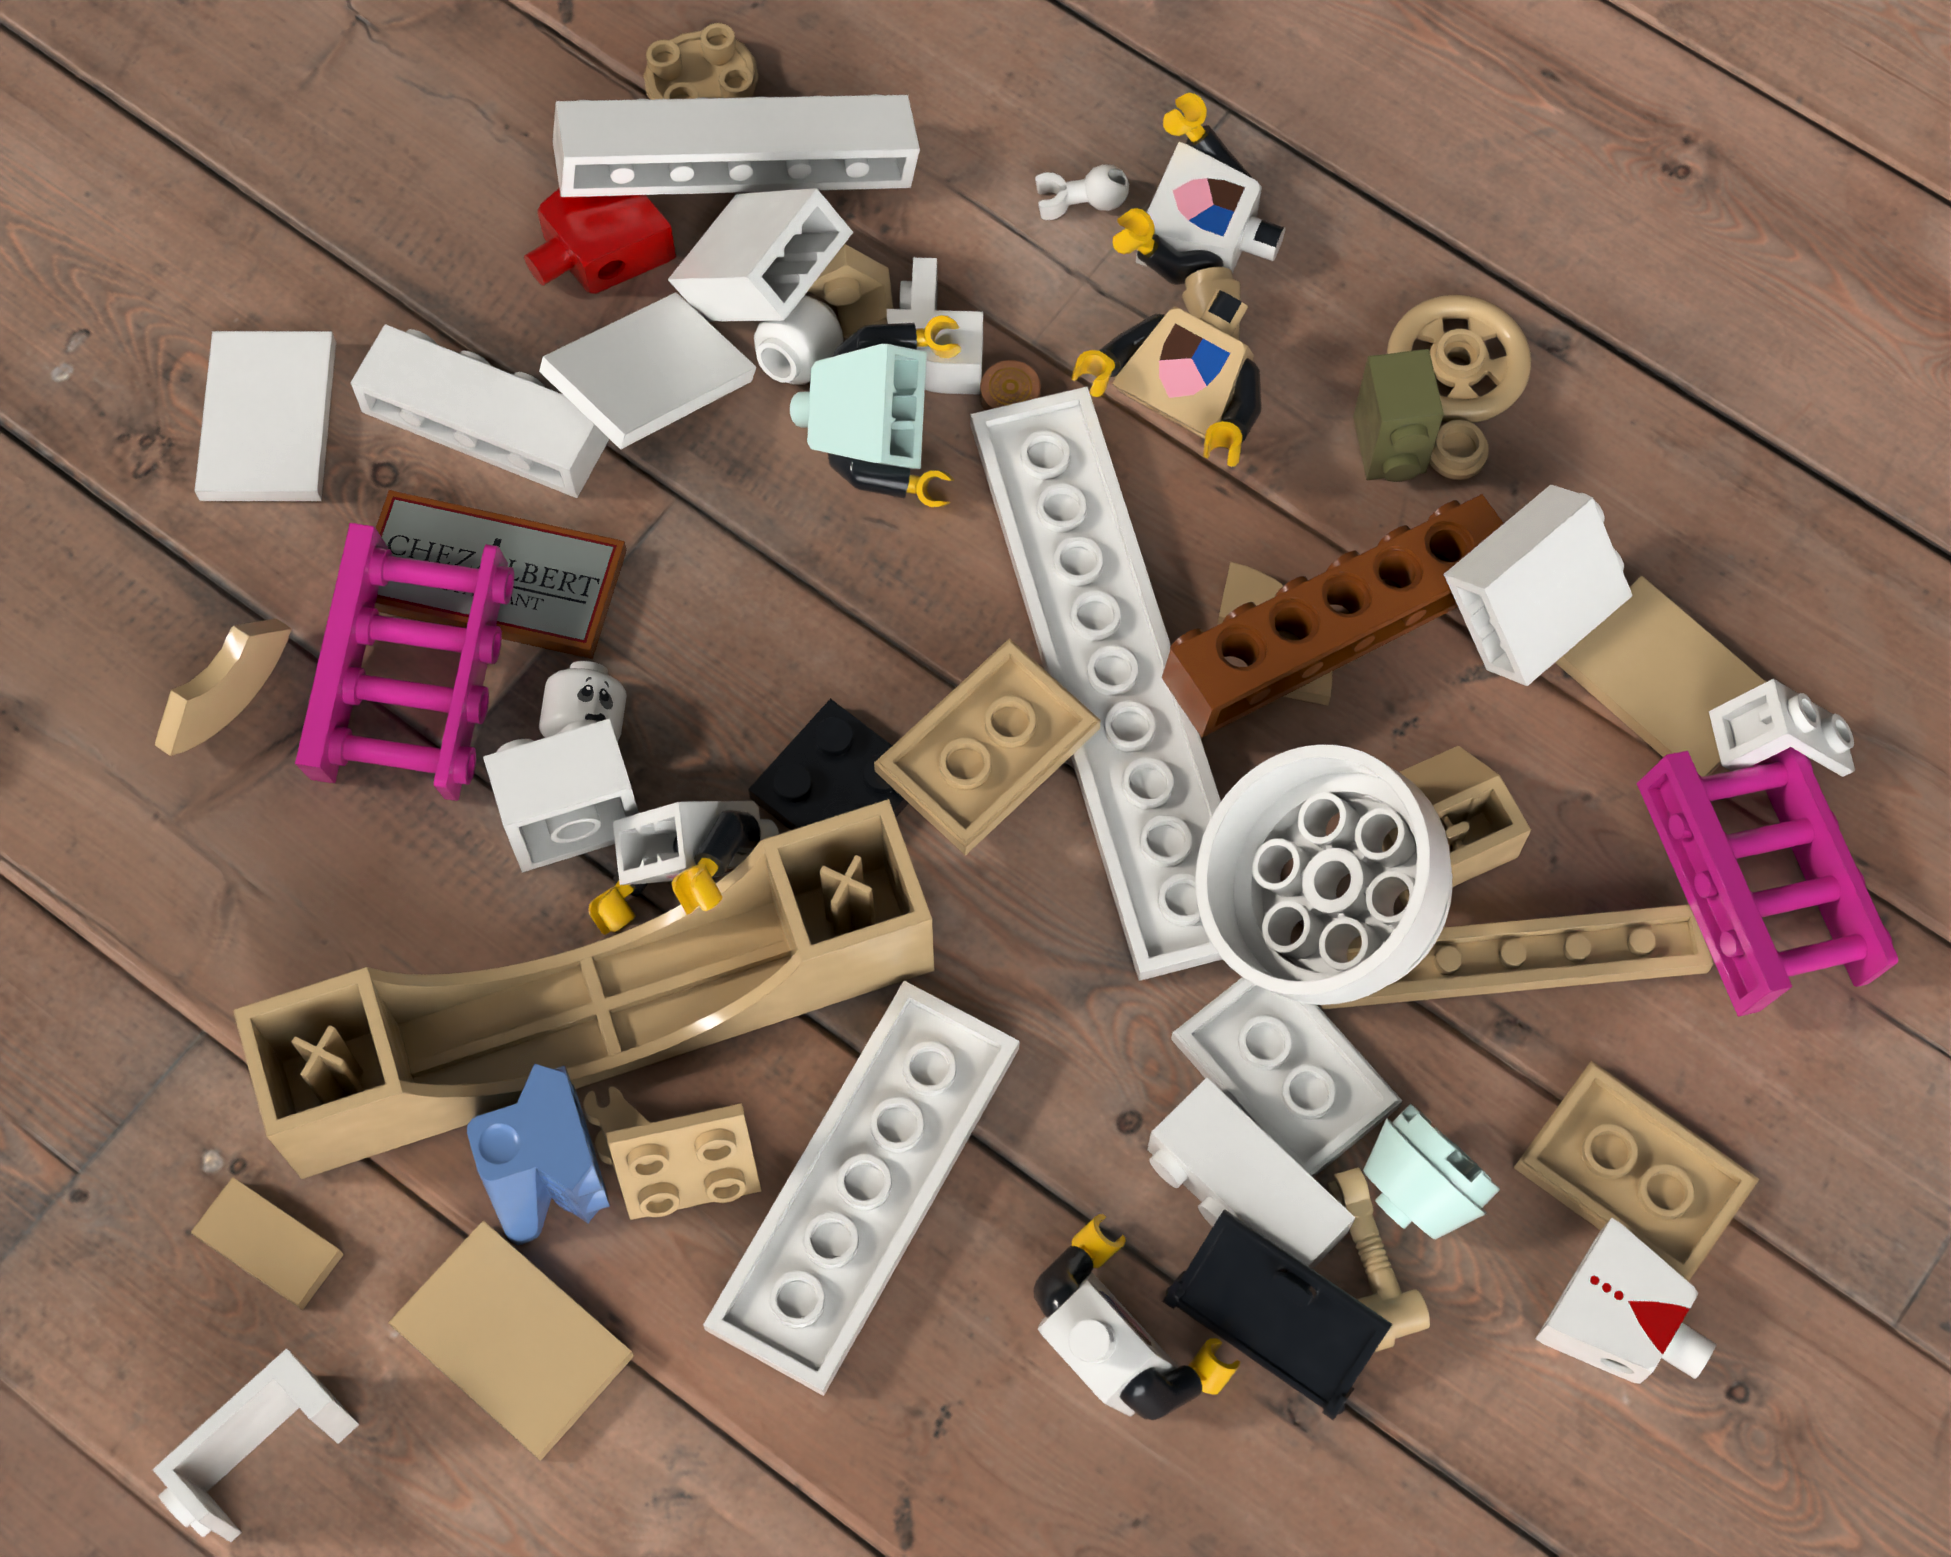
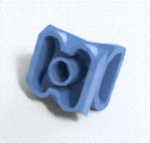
(538, 1154)

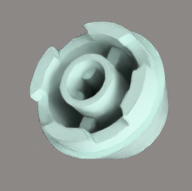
(1426, 1176)

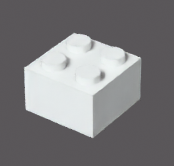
(561, 792)

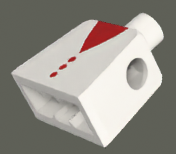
(1626, 1311)

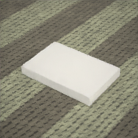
(647, 370)
(266, 416)
(1287, 1072)

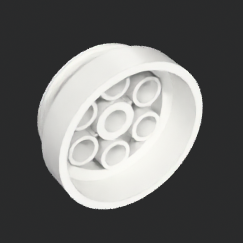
(1283, 815)

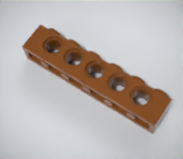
(1220, 693)

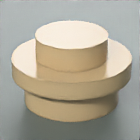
(1459, 450)

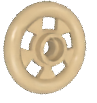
(1484, 323)

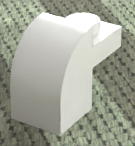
(918, 306)

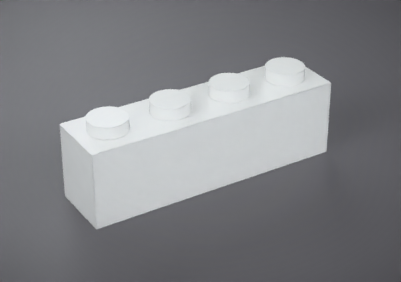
(478, 409)

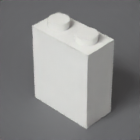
(761, 255)
(1539, 584)

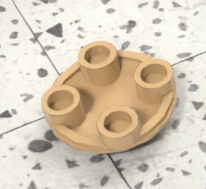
(700, 66)

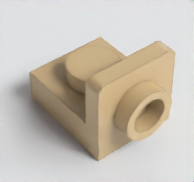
(857, 288)

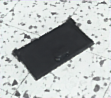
(1272, 1315)

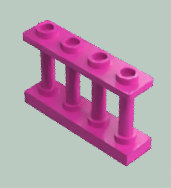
(357, 623)
(1719, 894)

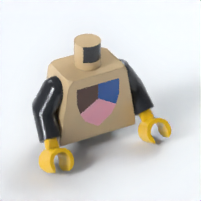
(1186, 372)

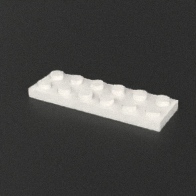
(862, 1188)

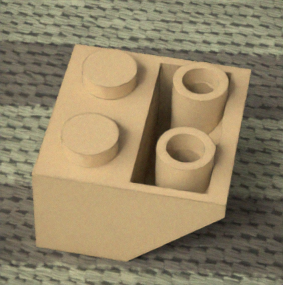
(1475, 810)

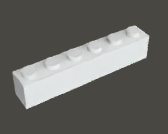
(734, 145)

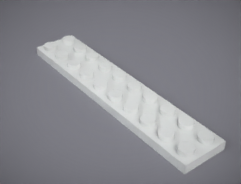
(1108, 647)

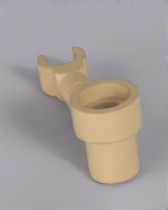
(1404, 1310)

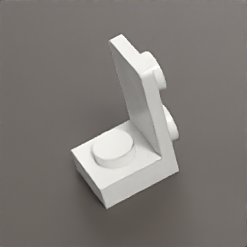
(1774, 720)

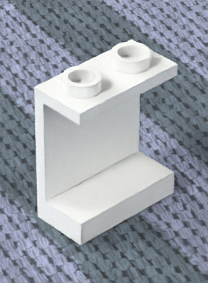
(236, 1432)

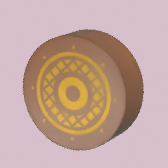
(1008, 384)

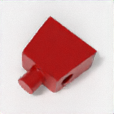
(600, 240)

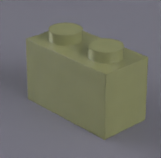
(1397, 415)

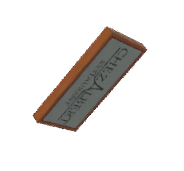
(559, 573)

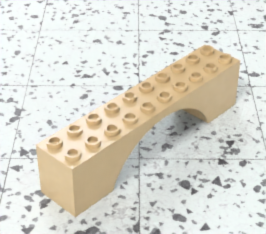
(415, 1055)

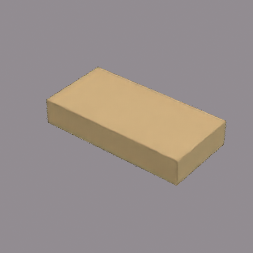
(267, 1243)

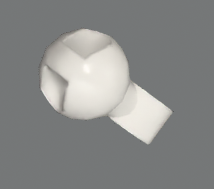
(1100, 188)

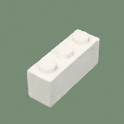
(1241, 1169)

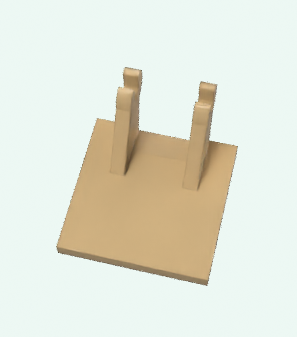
(675, 1159)

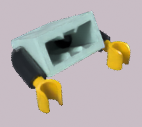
(870, 407)

